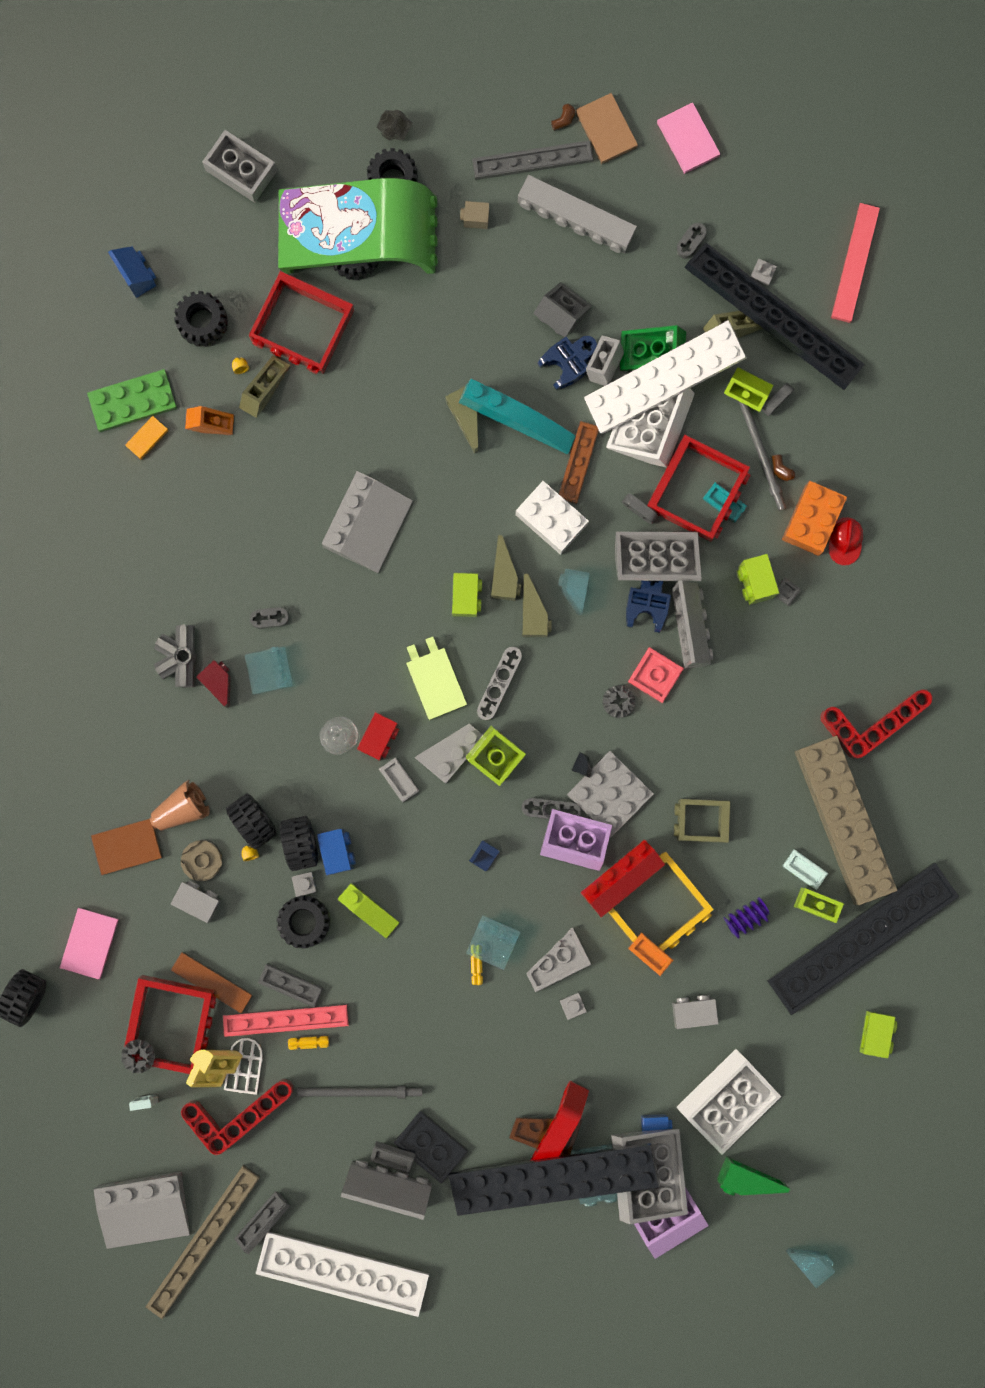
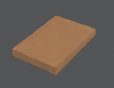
(606, 128)

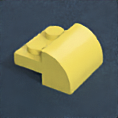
(212, 1067)

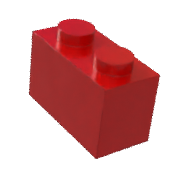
(378, 736)

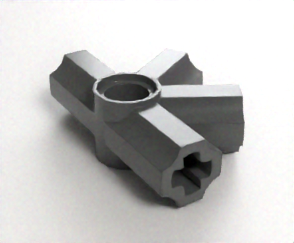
(173, 650)

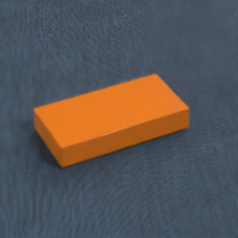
(650, 954)

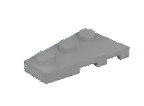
(450, 753)
(560, 962)

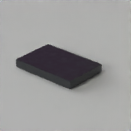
(433, 1146)

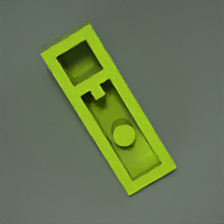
(368, 910)

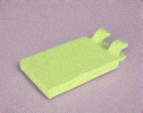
(435, 680)

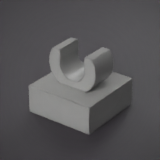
(763, 272)

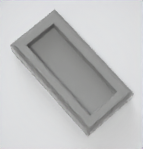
(399, 779)

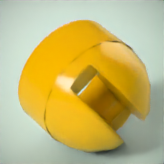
(240, 365)
(249, 853)

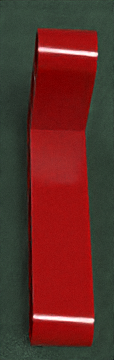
(878, 727)
(240, 1120)
(564, 1122)

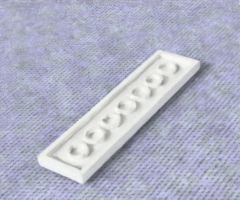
(665, 377)
(342, 1273)

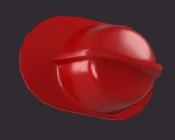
(845, 541)

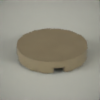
(201, 860)

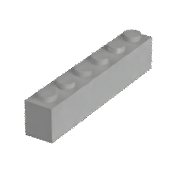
(576, 214)

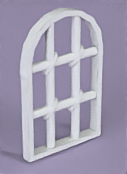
(249, 1074)

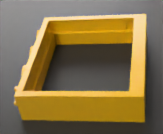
(687, 928)

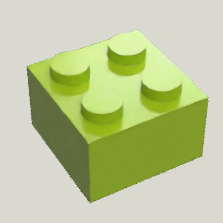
(757, 579)
(495, 755)

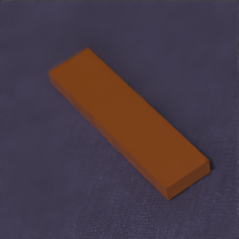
(578, 462)
(205, 977)

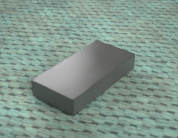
(392, 1157)

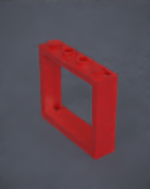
(318, 295)
(714, 455)
(138, 1008)

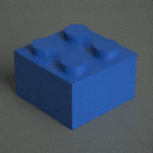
(336, 851)

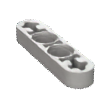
(501, 684)

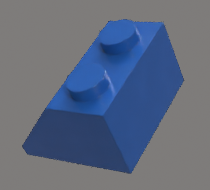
(133, 270)

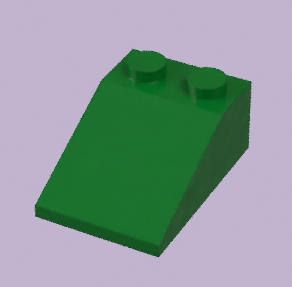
(648, 344)
(745, 1180)

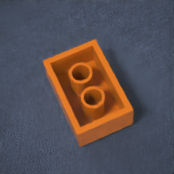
(814, 518)

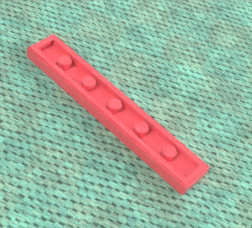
(855, 262)
(285, 1020)

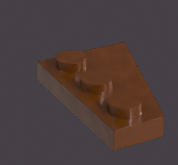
(532, 1130)

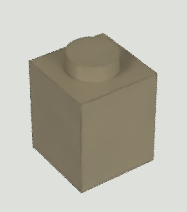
(475, 215)

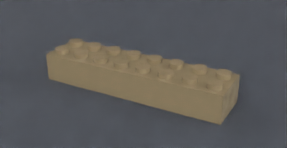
(845, 821)

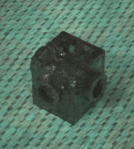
(394, 125)

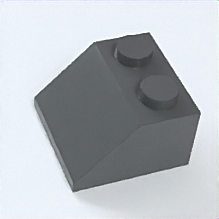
(562, 309)

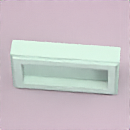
(805, 869)
(143, 1102)

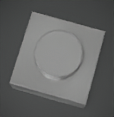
(304, 884)
(572, 1006)

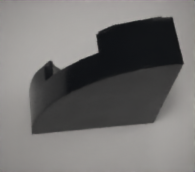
(582, 765)

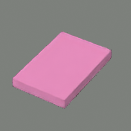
(688, 138)
(89, 943)

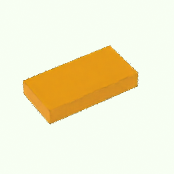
(146, 437)

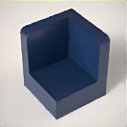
(484, 856)

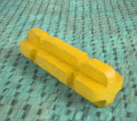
(476, 969)
(308, 1042)

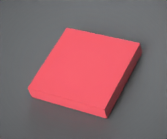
(655, 675)

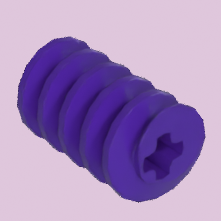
(747, 917)

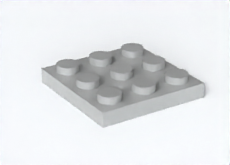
(610, 793)

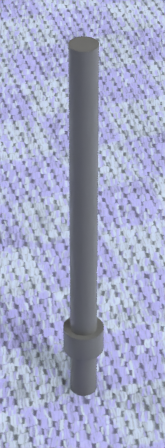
(775, 489)
(401, 1092)

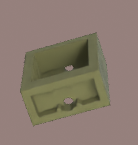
(723, 825)

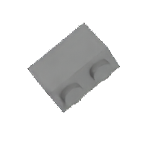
(605, 360)
(195, 901)
(694, 1012)

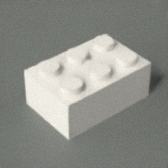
(551, 517)

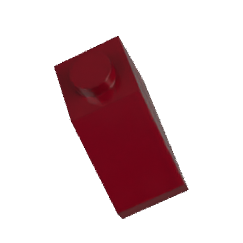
(217, 681)

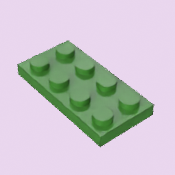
(132, 400)

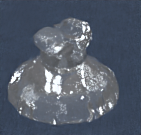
(342, 743)

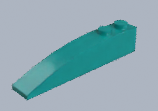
(515, 415)

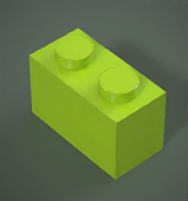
(748, 389)
(465, 595)
(818, 905)
(878, 1034)

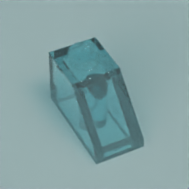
(574, 588)
(812, 1264)

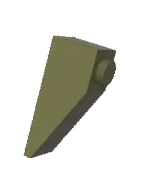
(740, 323)
(263, 386)
(465, 418)
(504, 576)
(534, 614)

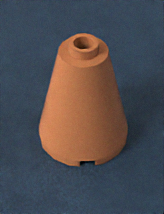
(180, 807)

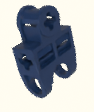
(570, 358)
(649, 596)

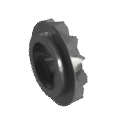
(627, 706)
(146, 1052)

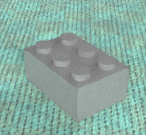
(239, 166)

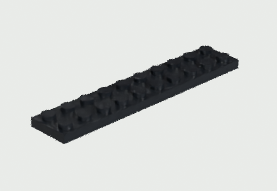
(774, 316)
(862, 938)
(554, 1179)

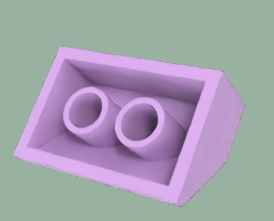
(576, 840)
(669, 1232)

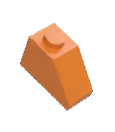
(209, 421)

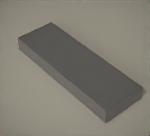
(290, 985)
(262, 1222)

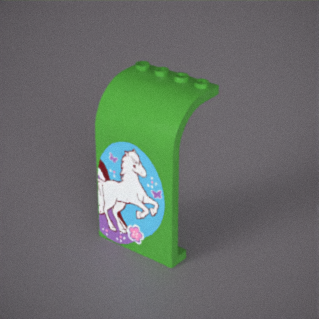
(357, 224)

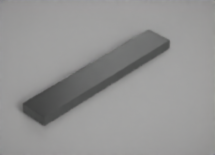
(532, 160)

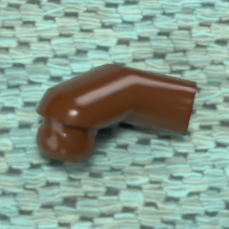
(566, 117)
(780, 470)

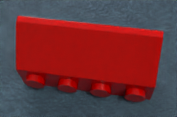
(622, 878)

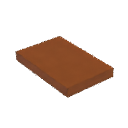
(126, 847)

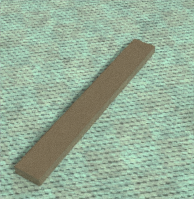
(202, 1242)

